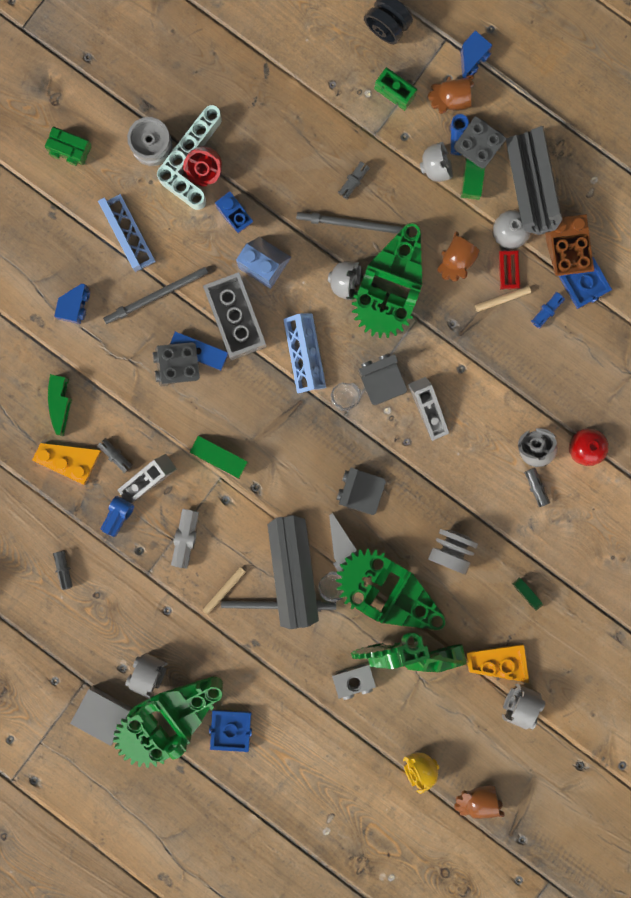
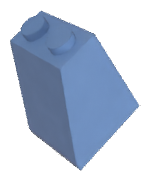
(262, 261)

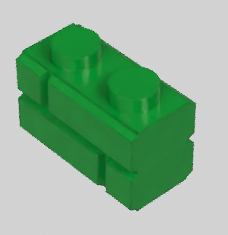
(395, 88)
(67, 146)

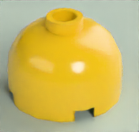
(421, 771)

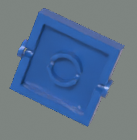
(586, 286)
(230, 730)

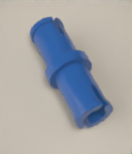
(548, 310)

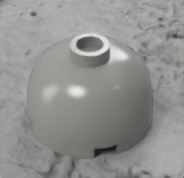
(436, 163)
(509, 230)
(345, 278)
(538, 447)

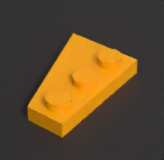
(68, 461)
(500, 662)

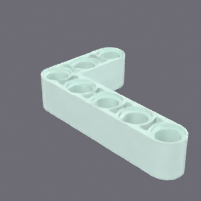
(180, 152)

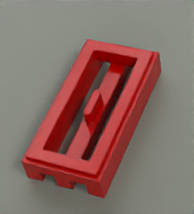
(509, 286)

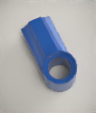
(455, 132)
(118, 512)

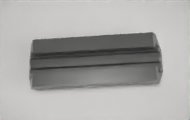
(534, 181)
(293, 572)

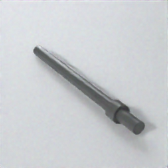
(316, 218)
(122, 312)
(270, 605)

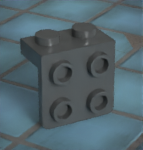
(479, 142)
(176, 363)
(382, 379)
(361, 491)

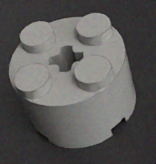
(147, 675)
(523, 707)

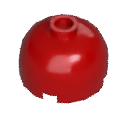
(203, 166)
(588, 447)

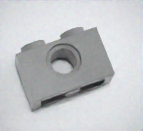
(342, 678)

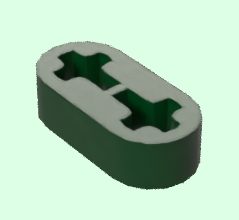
(527, 594)

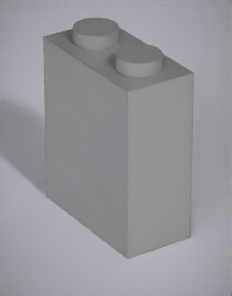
(100, 715)

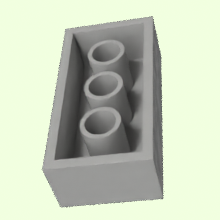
(234, 316)

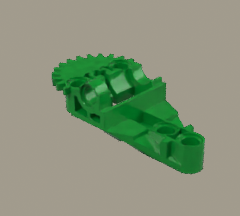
(397, 268)
(401, 603)
(413, 657)
(150, 743)

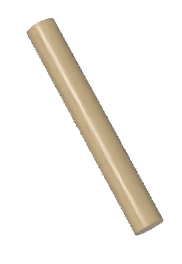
(502, 299)
(224, 590)

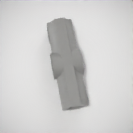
(185, 538)

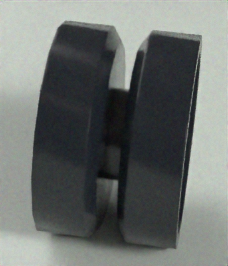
(388, 20)

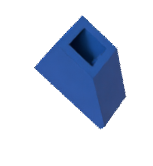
(474, 51)
(233, 212)
(71, 305)

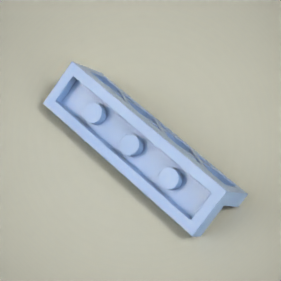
(119, 232)
(308, 352)

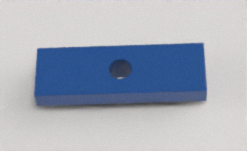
(209, 356)

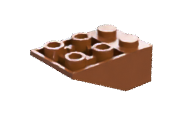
(570, 246)

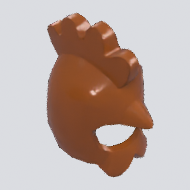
(452, 94)
(458, 258)
(479, 803)

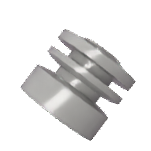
(453, 551)

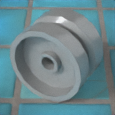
(148, 130)

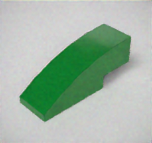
(472, 181)
(58, 404)
(218, 457)

